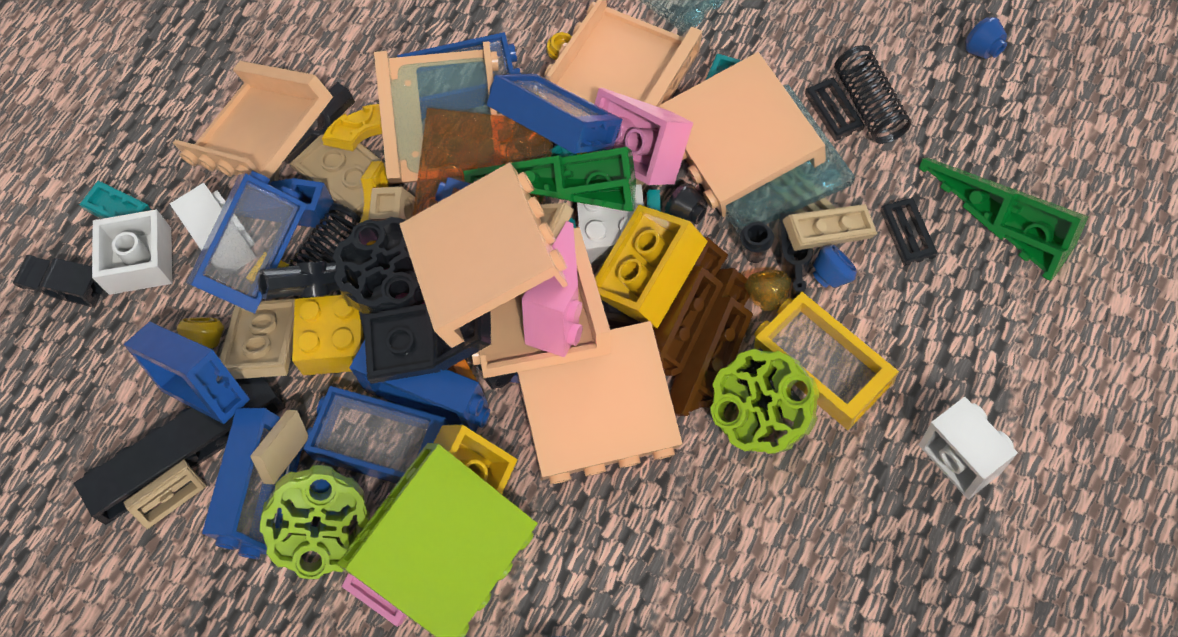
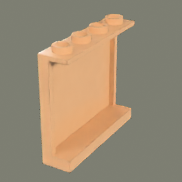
(623, 57)
(259, 121)
(743, 131)
(480, 250)
(508, 347)
(601, 408)

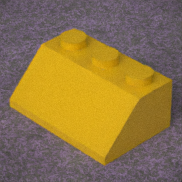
(649, 264)

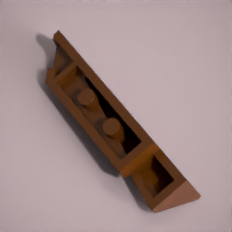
(690, 310)
(715, 345)

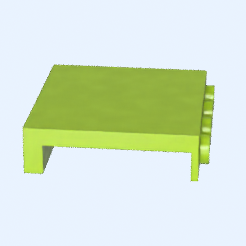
(439, 543)

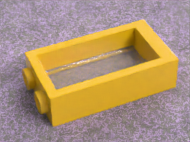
(843, 366)

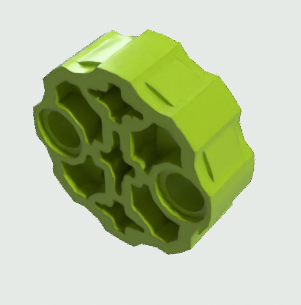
(742, 430)
(297, 520)

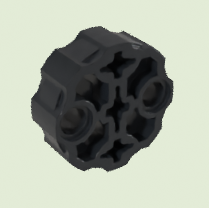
(366, 267)

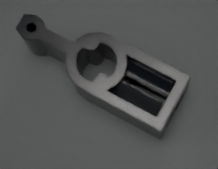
(793, 268)
(59, 280)

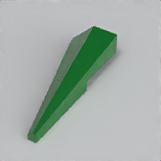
(589, 178)
(1034, 226)

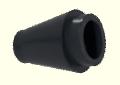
(756, 241)

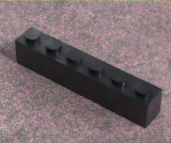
(186, 437)

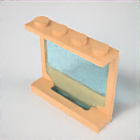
(421, 82)

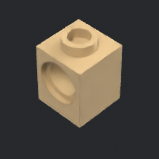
(391, 202)

